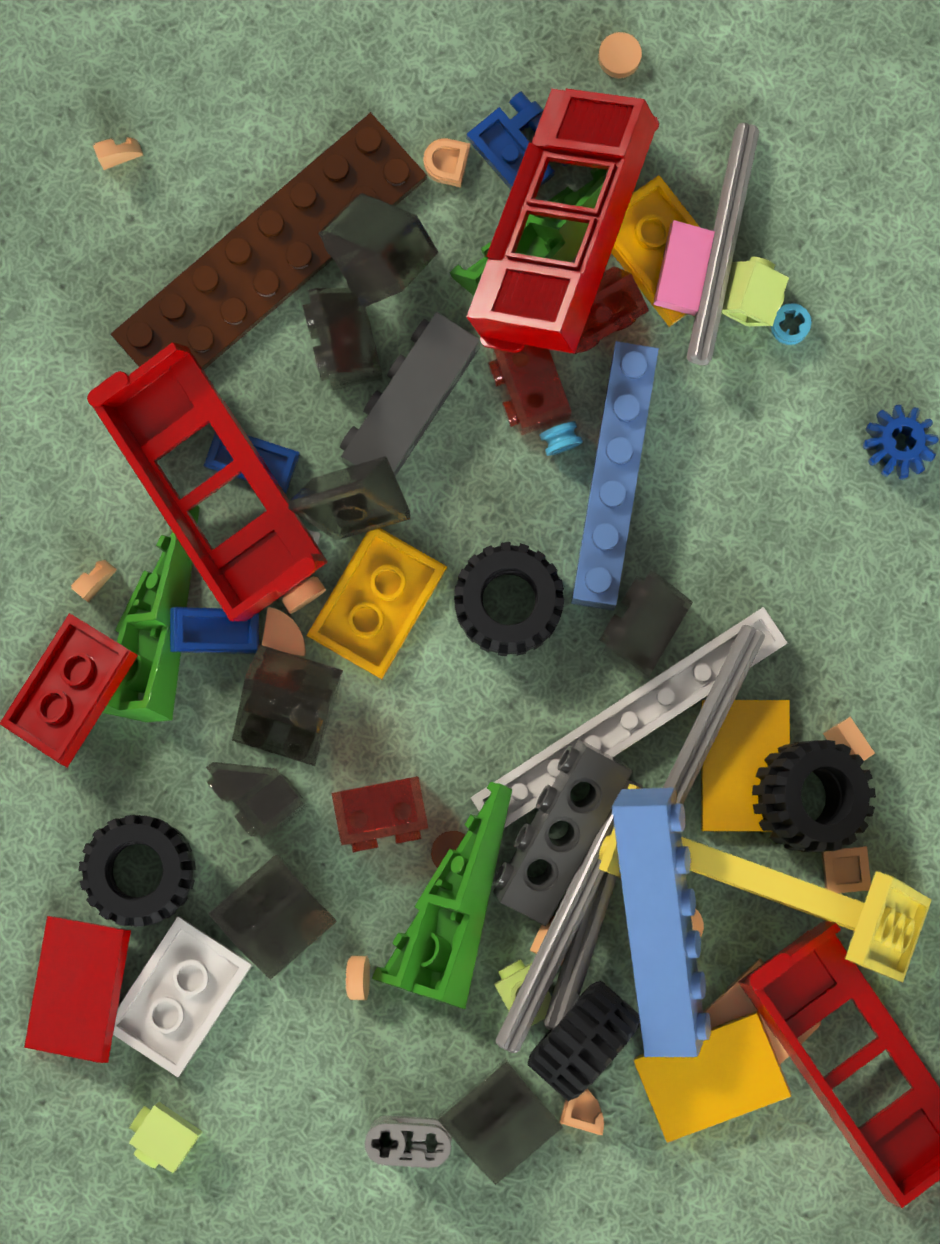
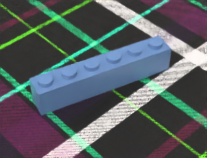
(614, 476)
(660, 921)

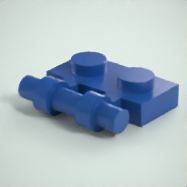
(501, 139)

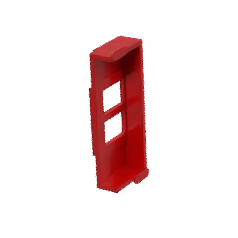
(546, 299)
(157, 412)
(802, 989)

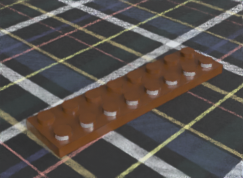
(269, 250)

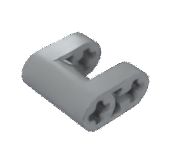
(398, 1128)

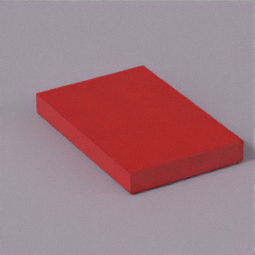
(68, 690)
(77, 989)

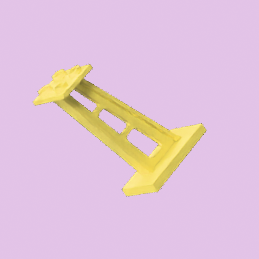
(883, 925)

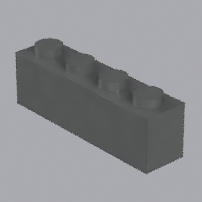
(413, 395)

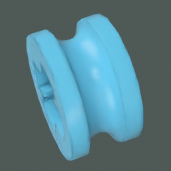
(802, 330)
(561, 438)

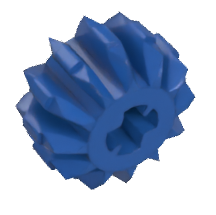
(915, 438)

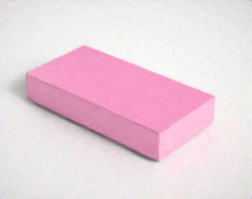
(684, 268)

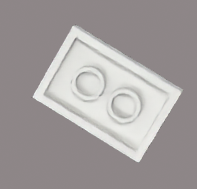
(179, 996)

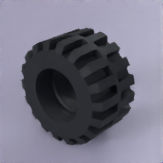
(509, 561)
(844, 788)
(99, 863)
(584, 1041)

